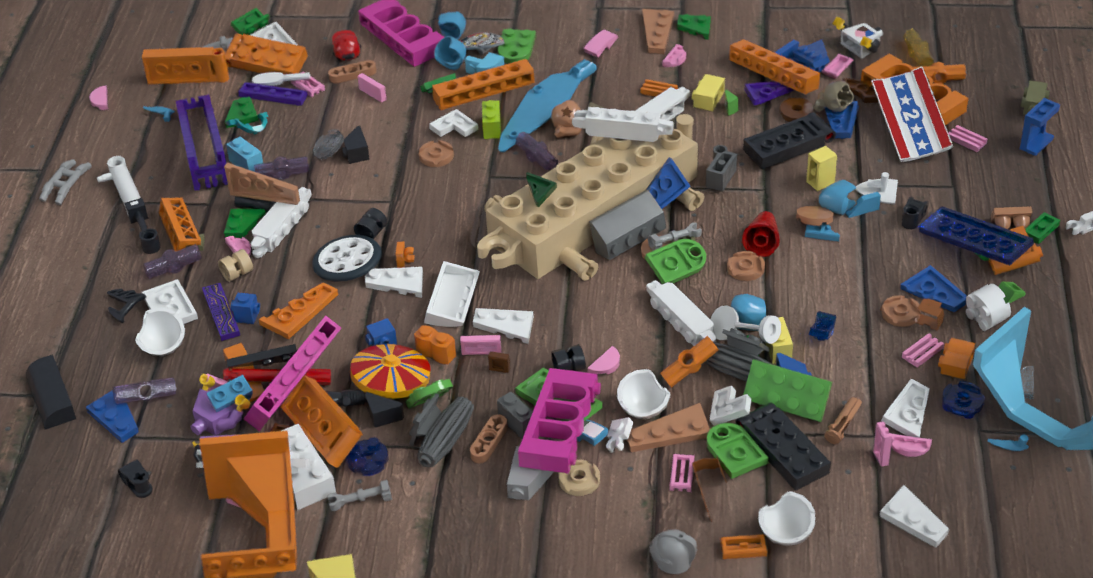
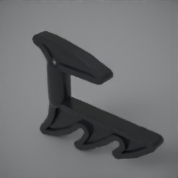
(128, 297)

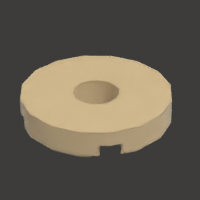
(582, 486)

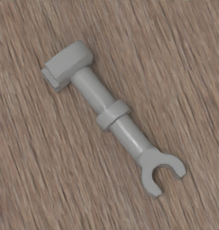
(656, 242)
(340, 500)

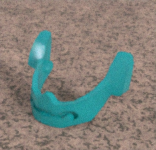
(250, 129)

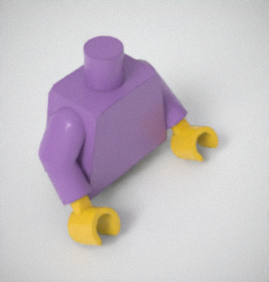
(206, 416)

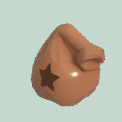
(562, 119)

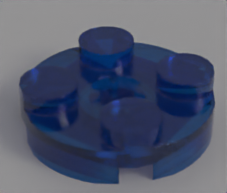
(967, 408)
(370, 447)

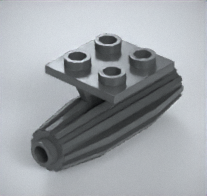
(738, 355)
(439, 428)

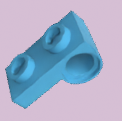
(225, 394)

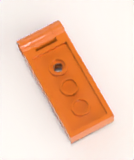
(264, 55)
(185, 65)
(322, 420)

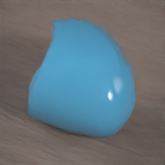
(452, 24)
(450, 52)
(835, 197)
(749, 309)

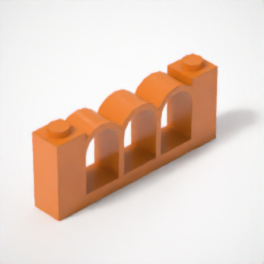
(950, 103)

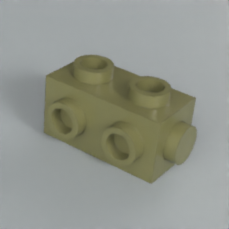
(1033, 95)

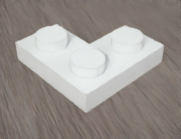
(454, 121)
(727, 407)

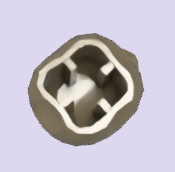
(835, 97)

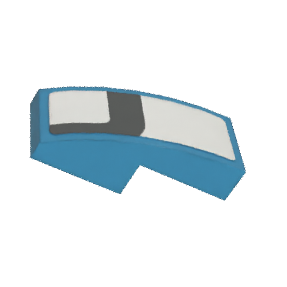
(593, 432)

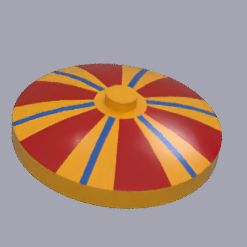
(389, 370)

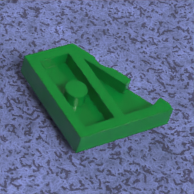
(695, 24)
(243, 111)
(242, 221)

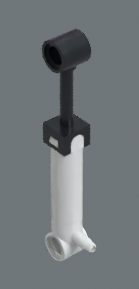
(132, 201)

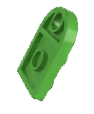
(517, 44)
(675, 261)
(421, 394)
(736, 450)

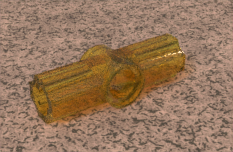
(918, 48)

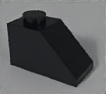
(355, 147)

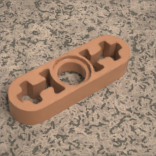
(344, 73)
(488, 446)

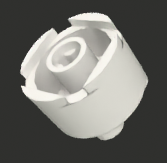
(987, 306)

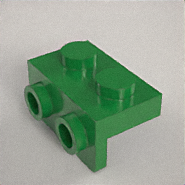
(250, 22)

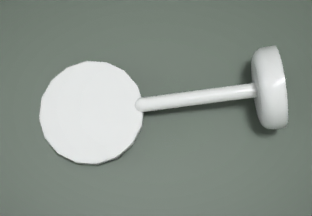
(727, 318)

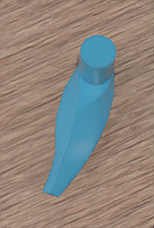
(167, 112)
(1018, 445)

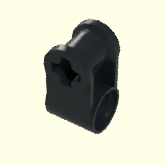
(913, 213)
(136, 479)

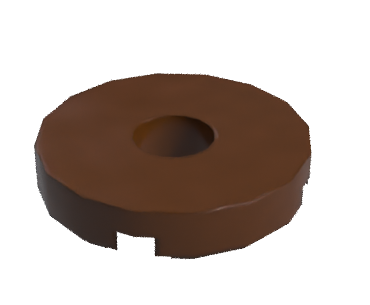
(788, 108)

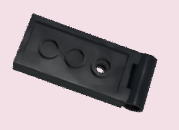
(788, 140)
(785, 446)

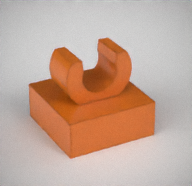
(402, 254)

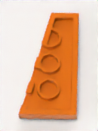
(299, 311)

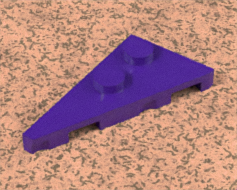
(765, 91)

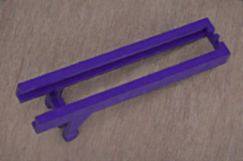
(205, 171)

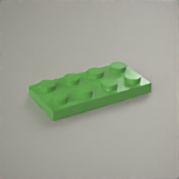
(531, 389)
(788, 390)

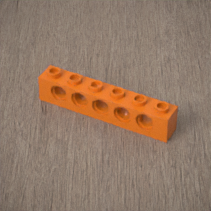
(774, 66)
(483, 84)

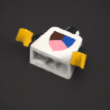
(859, 38)

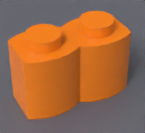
(435, 344)
(956, 358)

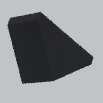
(383, 410)

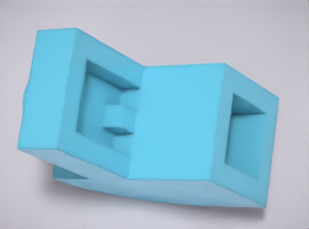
(476, 65)

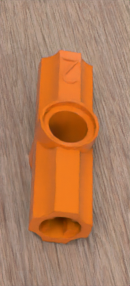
(941, 73)
(698, 353)

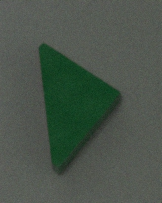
(540, 188)

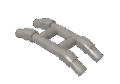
(64, 186)

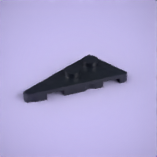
(264, 358)

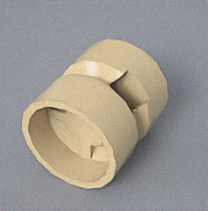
(234, 266)

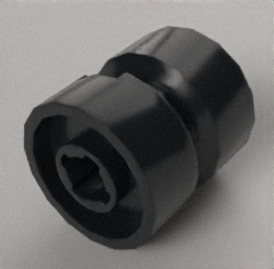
(371, 223)
(570, 359)

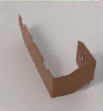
(933, 309)
(706, 463)

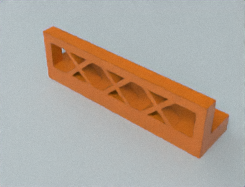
(173, 223)

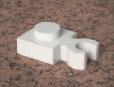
(618, 431)

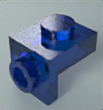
(823, 326)

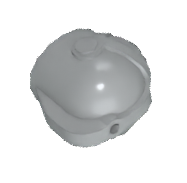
(673, 551)

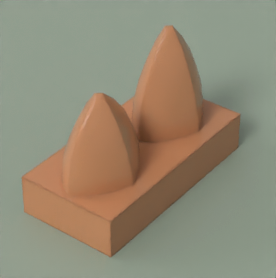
(1004, 216)

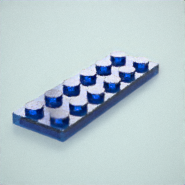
(976, 235)

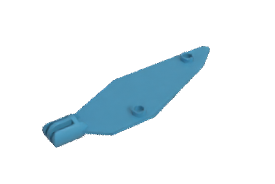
(540, 101)

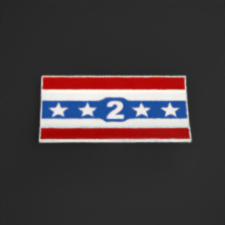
(912, 115)

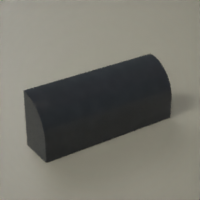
(49, 392)

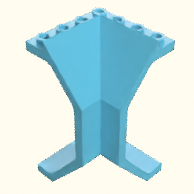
(999, 365)

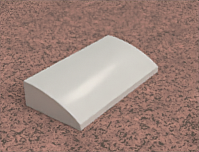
(451, 295)

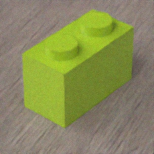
(491, 119)

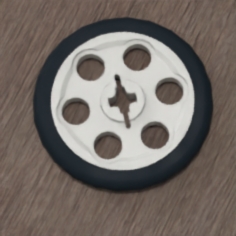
(346, 258)

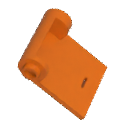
(1030, 257)

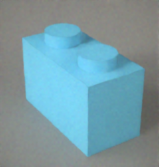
(243, 154)

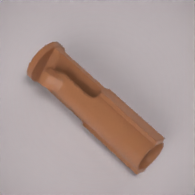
(842, 421)

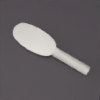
(275, 78)

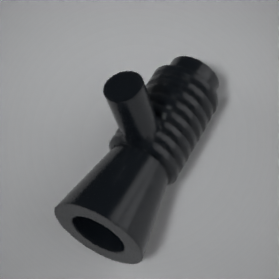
(253, 203)
(348, 397)

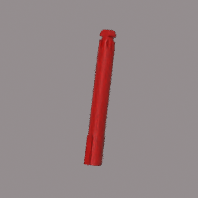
(322, 376)

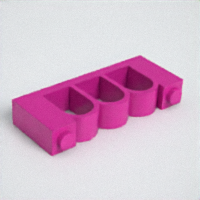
(400, 31)
(292, 373)
(558, 455)

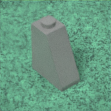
(525, 481)

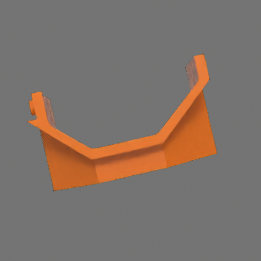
(258, 478)

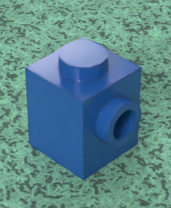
(245, 308)
(380, 333)

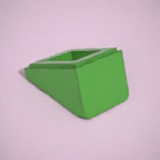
(731, 103)
(1011, 291)

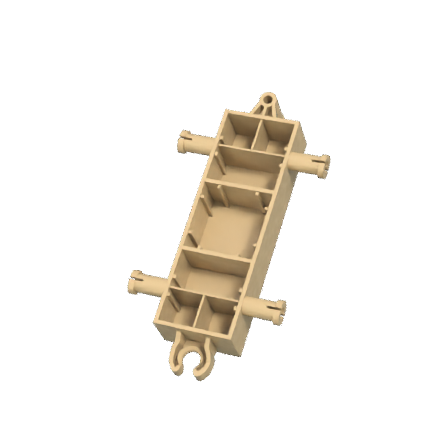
(586, 188)

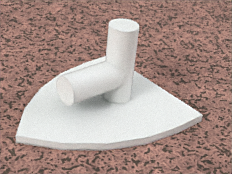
(886, 187)

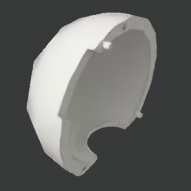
(160, 332)
(642, 394)
(788, 520)

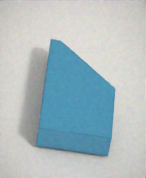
(865, 204)
(821, 232)

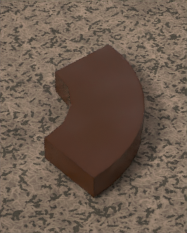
(862, 90)

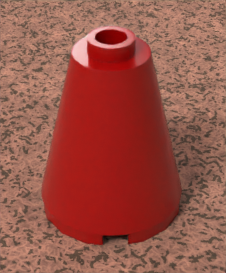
(762, 235)

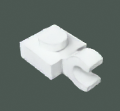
(1083, 226)

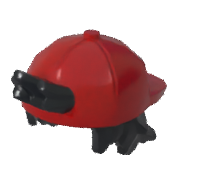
(345, 45)

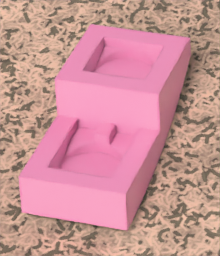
(599, 42)

